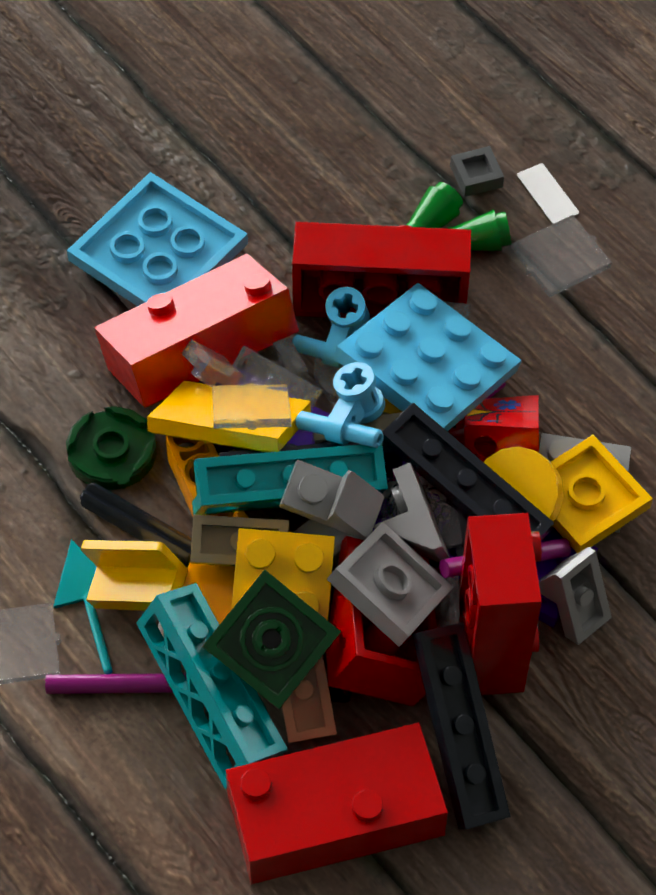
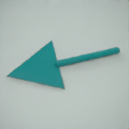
(74, 588)

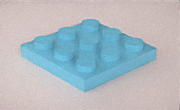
(155, 242)
(429, 357)

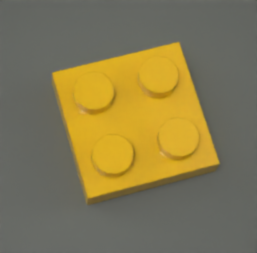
(596, 493)
(294, 559)

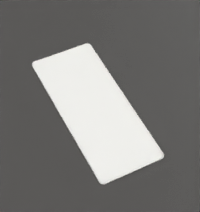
(547, 193)

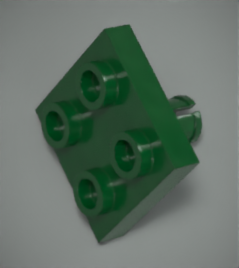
(271, 639)

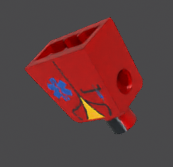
(500, 425)

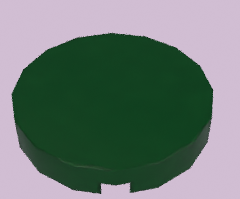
(111, 448)

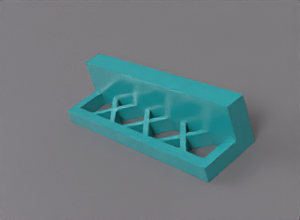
(261, 478)
(233, 706)

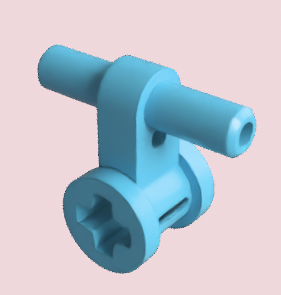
(337, 302)
(357, 404)

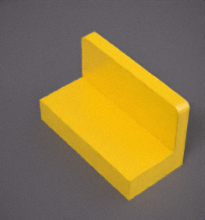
(131, 573)

